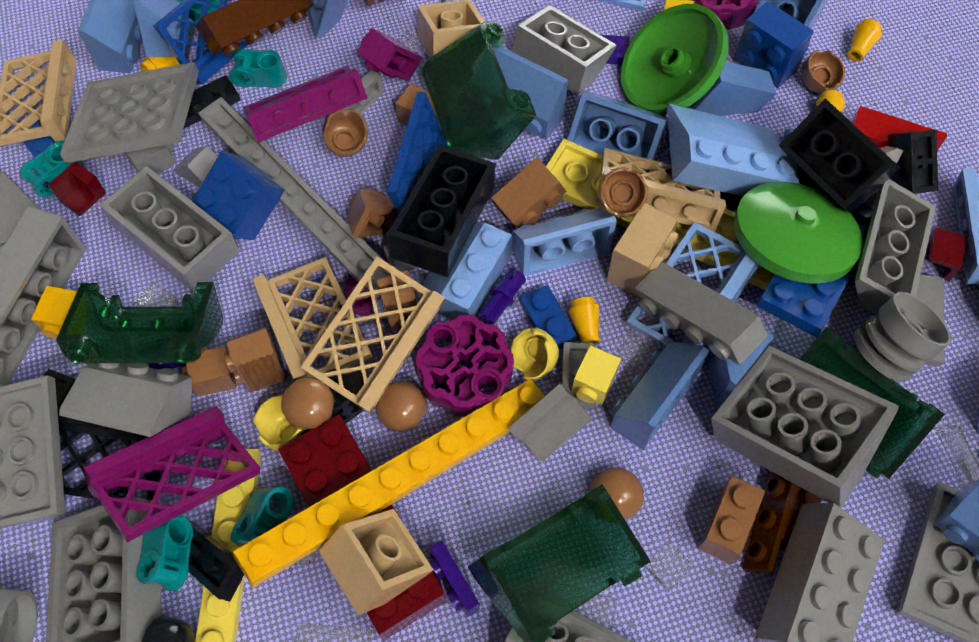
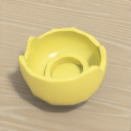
(534, 353)
(273, 426)

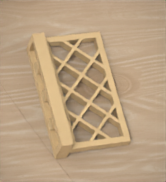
(56, 92)
(672, 197)
(283, 324)
(399, 349)

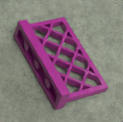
(305, 102)
(160, 453)

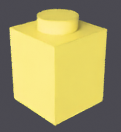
(595, 375)

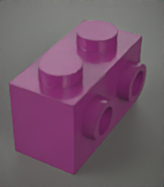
(388, 55)

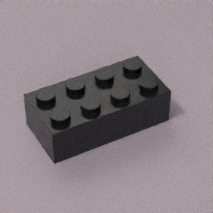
(441, 211)

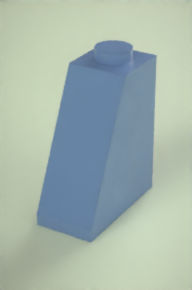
(737, 91)

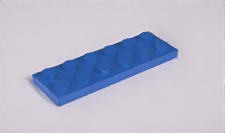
(810, 304)

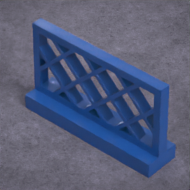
(204, 60)
(416, 150)

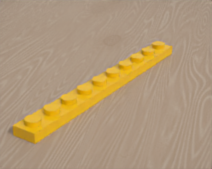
(383, 486)

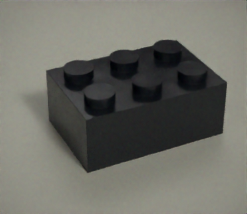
(838, 156)

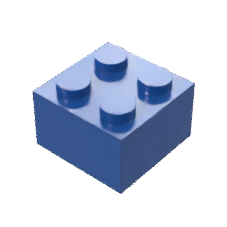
(773, 43)
(238, 195)

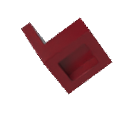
(77, 188)
(947, 250)

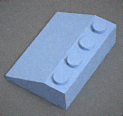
(725, 152)

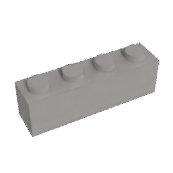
(702, 313)

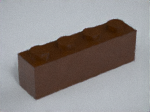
(247, 21)

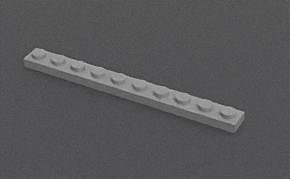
(298, 196)

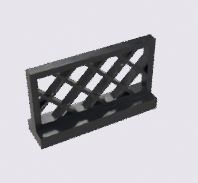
(95, 431)

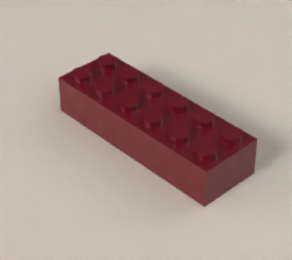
(325, 463)

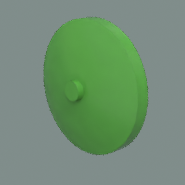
(675, 58)
(797, 232)

